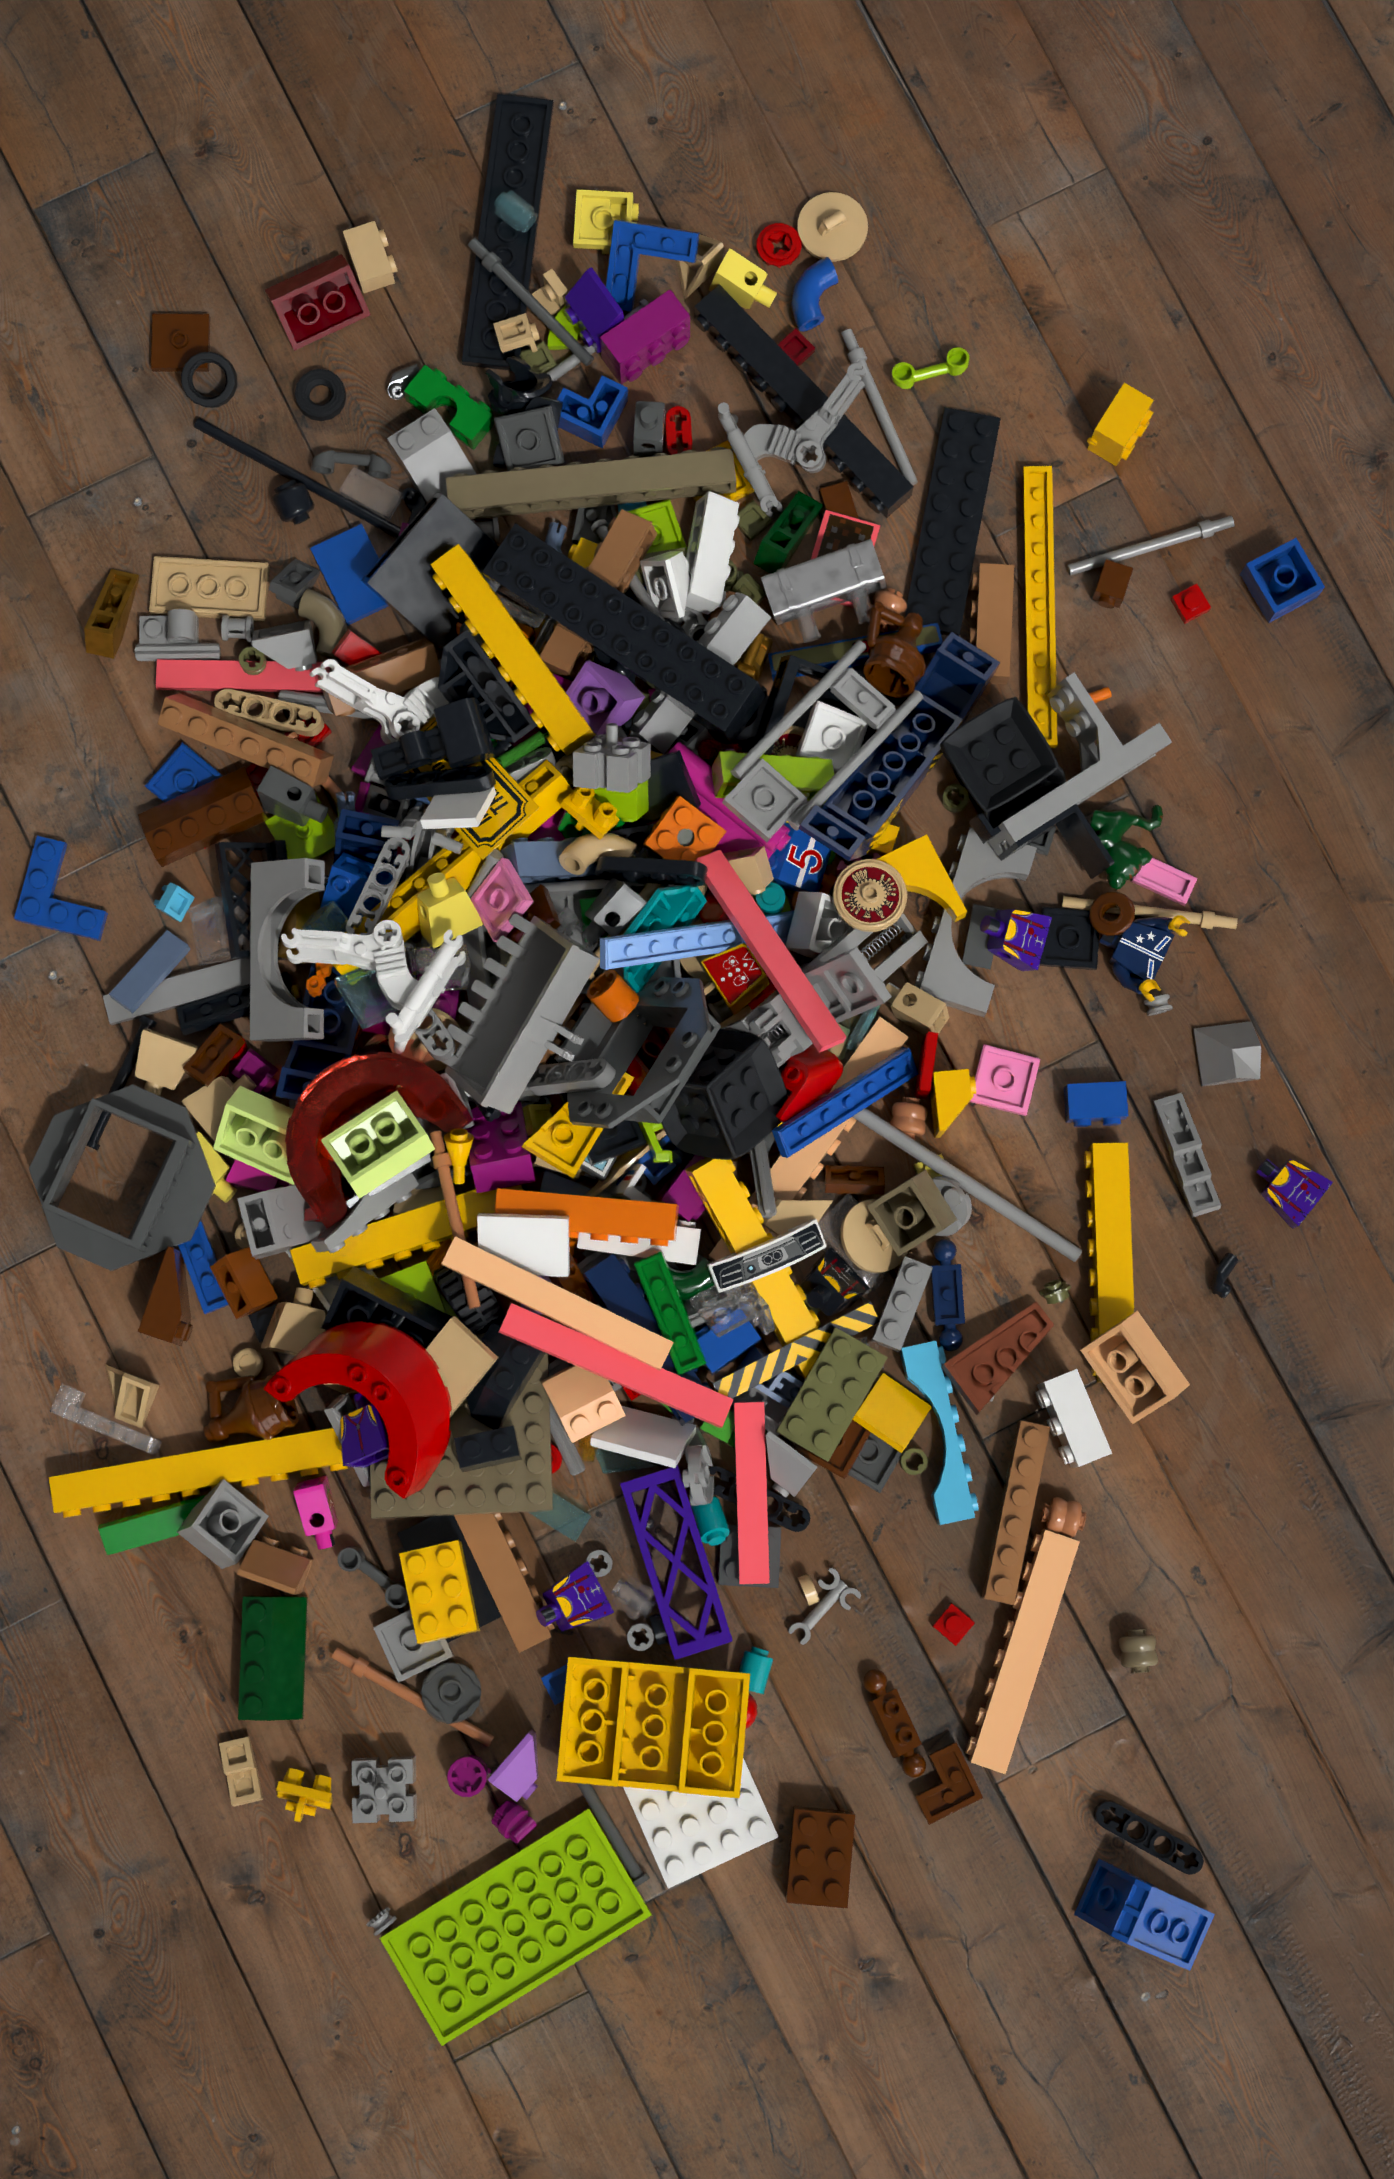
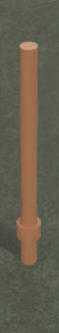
(442, 1162)
(361, 1667)

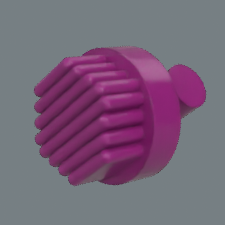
(513, 1821)

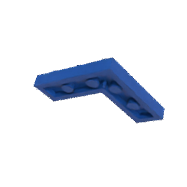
(636, 238)
(37, 902)

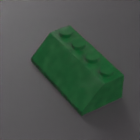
(272, 1658)

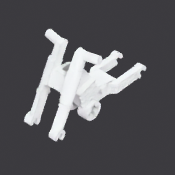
(395, 713)
(387, 958)

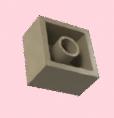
(912, 1213)

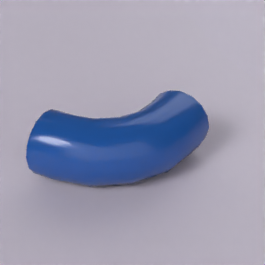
(808, 292)

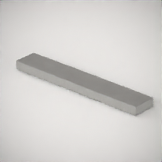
(184, 990)

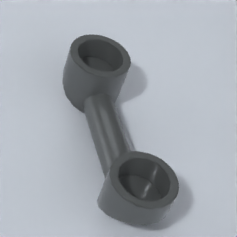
(325, 463)
(355, 1558)

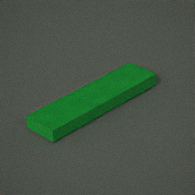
(670, 1312)
(145, 1526)

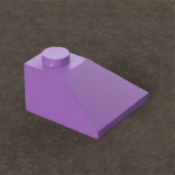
(603, 696)
(518, 1770)

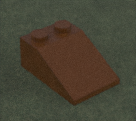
(168, 1307)

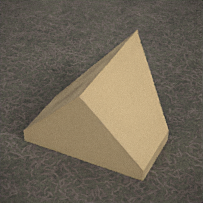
(708, 259)
(794, 1213)
(131, 1396)

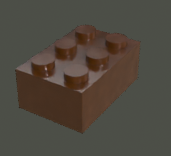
(820, 1857)

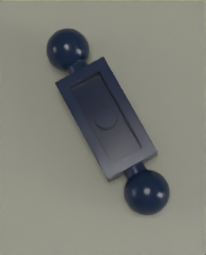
(947, 1295)

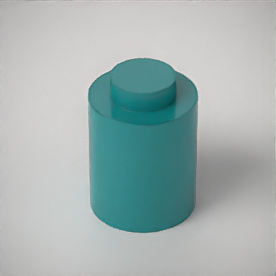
(772, 899)
(711, 1522)
(758, 1666)

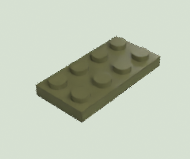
(831, 1394)

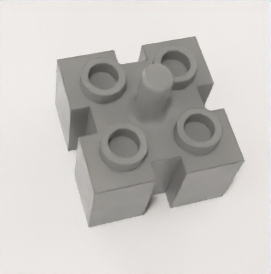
(612, 763)
(384, 1789)

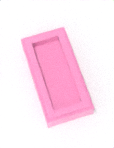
(1166, 881)

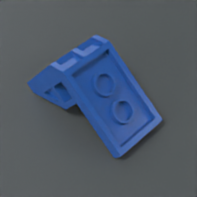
(1143, 1915)

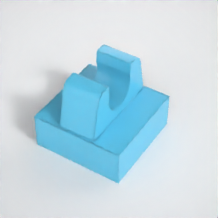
(174, 901)

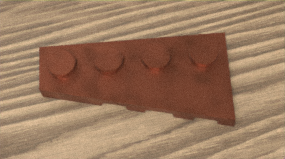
(991, 1361)

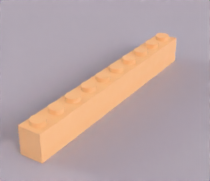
(793, 1172)

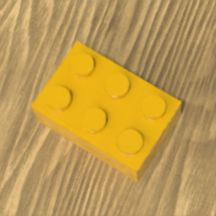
(439, 1592)

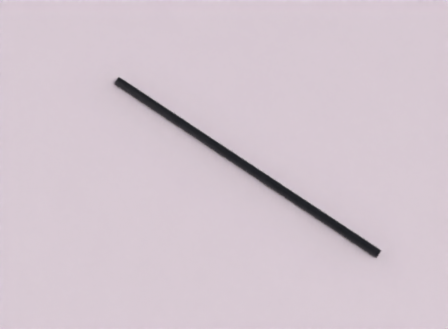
(310, 484)

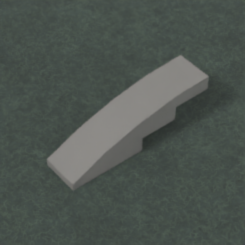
(1186, 1154)

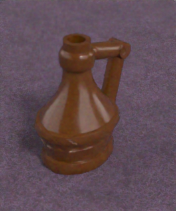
(894, 660)
(253, 1413)

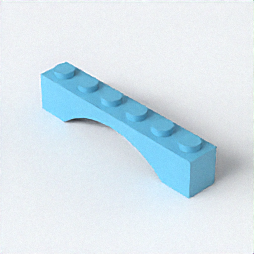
(951, 1495)

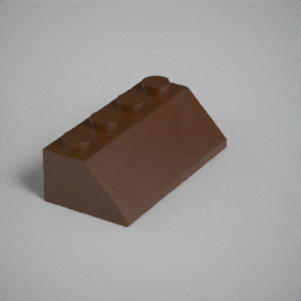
(202, 817)

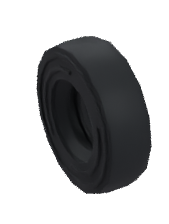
(325, 411)

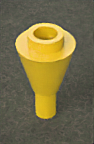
(458, 1146)

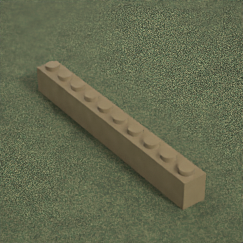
(593, 483)

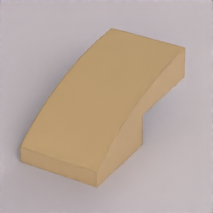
(241, 1771)

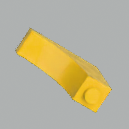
(926, 875)

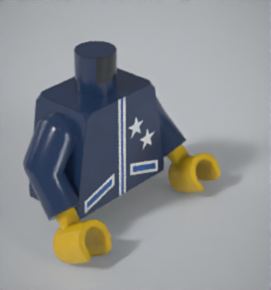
(1141, 951)

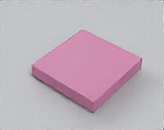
(500, 898)
(1005, 1080)

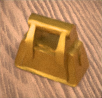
(755, 656)

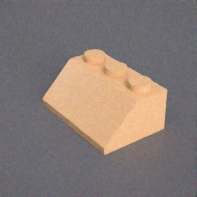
(1135, 1367)

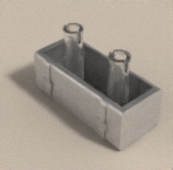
(823, 584)

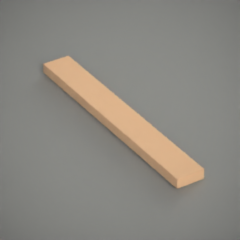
(557, 1303)

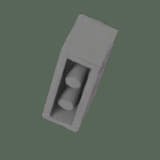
(901, 1304)

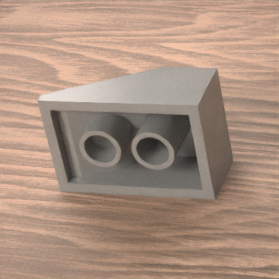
(429, 454)

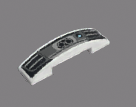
(767, 1257)

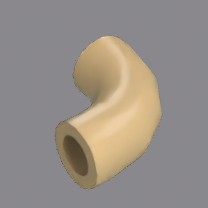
(589, 848)

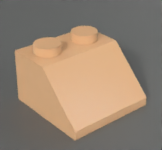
(582, 1401)

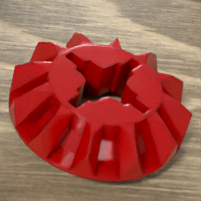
(776, 233)

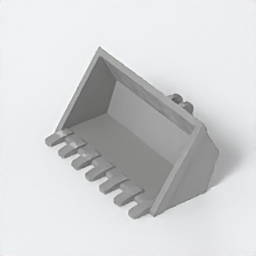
(519, 1013)

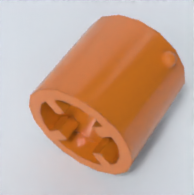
(612, 996)

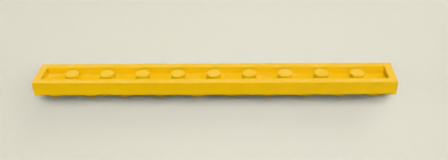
(1040, 598)

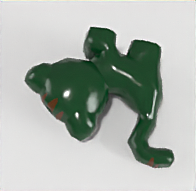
(1128, 858)

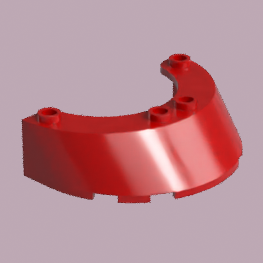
(395, 1378)

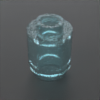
(515, 211)

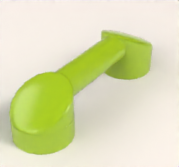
(956, 363)

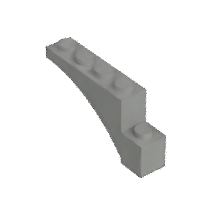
(363, 1212)

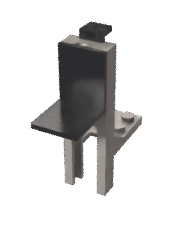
(1099, 768)

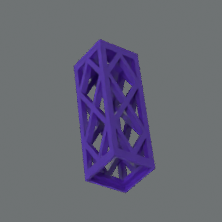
(701, 1641)

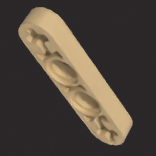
(270, 709)

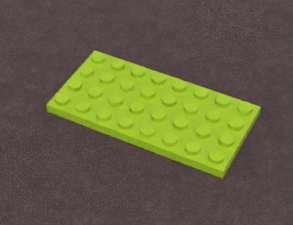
(515, 1926)

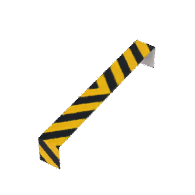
(793, 1353)

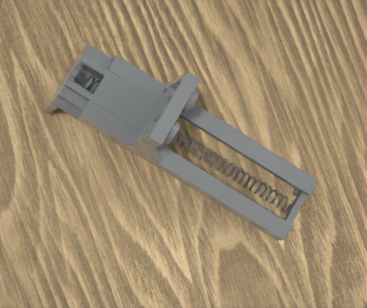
(841, 981)

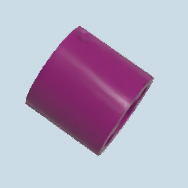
(468, 1775)

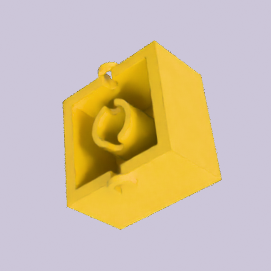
(1121, 425)

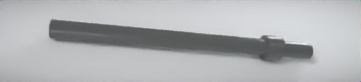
(493, 264)

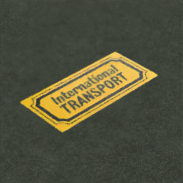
(505, 814)

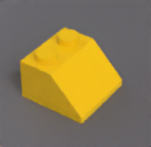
(949, 1097)

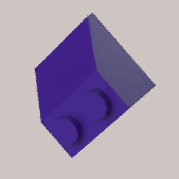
(592, 309)

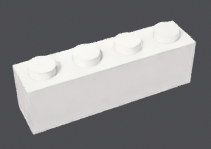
(710, 551)
(681, 1251)

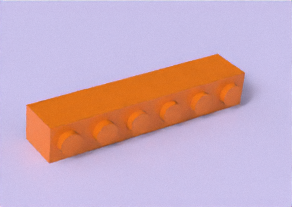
(597, 1215)

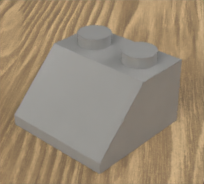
(223, 1525)

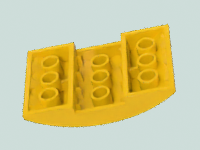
(653, 1727)

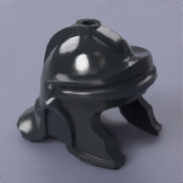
(515, 395)

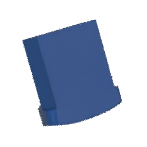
(555, 1683)

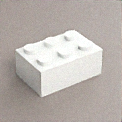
(1073, 1419)

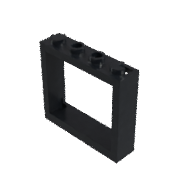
(781, 690)

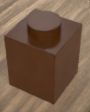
(1112, 584)

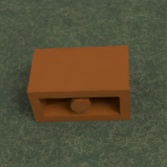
(243, 1283)

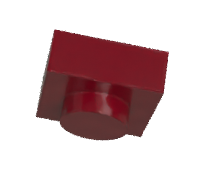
(797, 347)

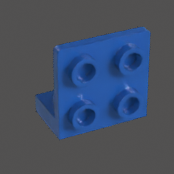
(347, 882)

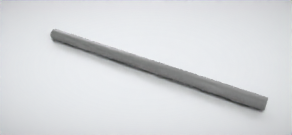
(969, 1184)

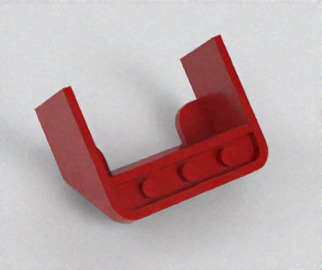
(809, 1078)

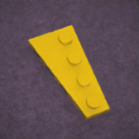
(568, 1144)

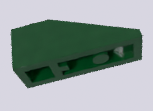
(787, 533)

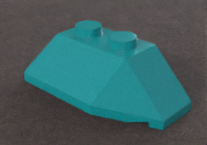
(665, 909)

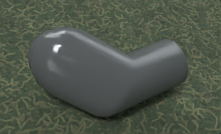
(400, 380)

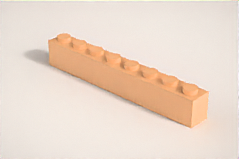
(1023, 1651)

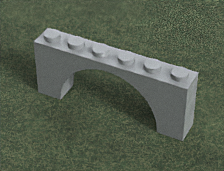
(274, 893)
(945, 972)

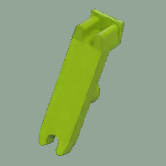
(658, 1154)

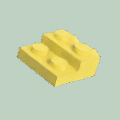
(596, 215)

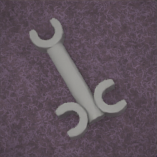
(838, 1590)

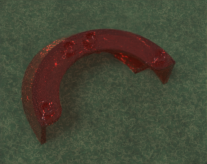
(341, 1095)

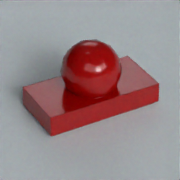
(354, 649)

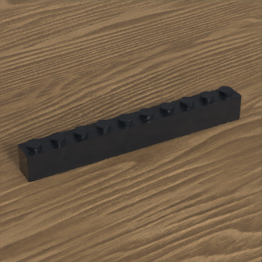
(800, 398)

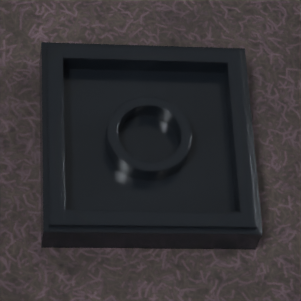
(1070, 940)

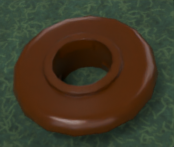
(1105, 902)

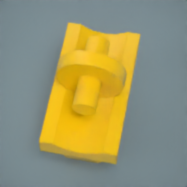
(590, 812)
(292, 1790)

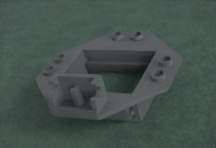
(665, 1004)
(174, 1200)

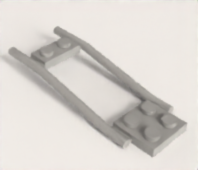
(765, 797)

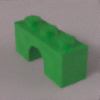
(431, 390)

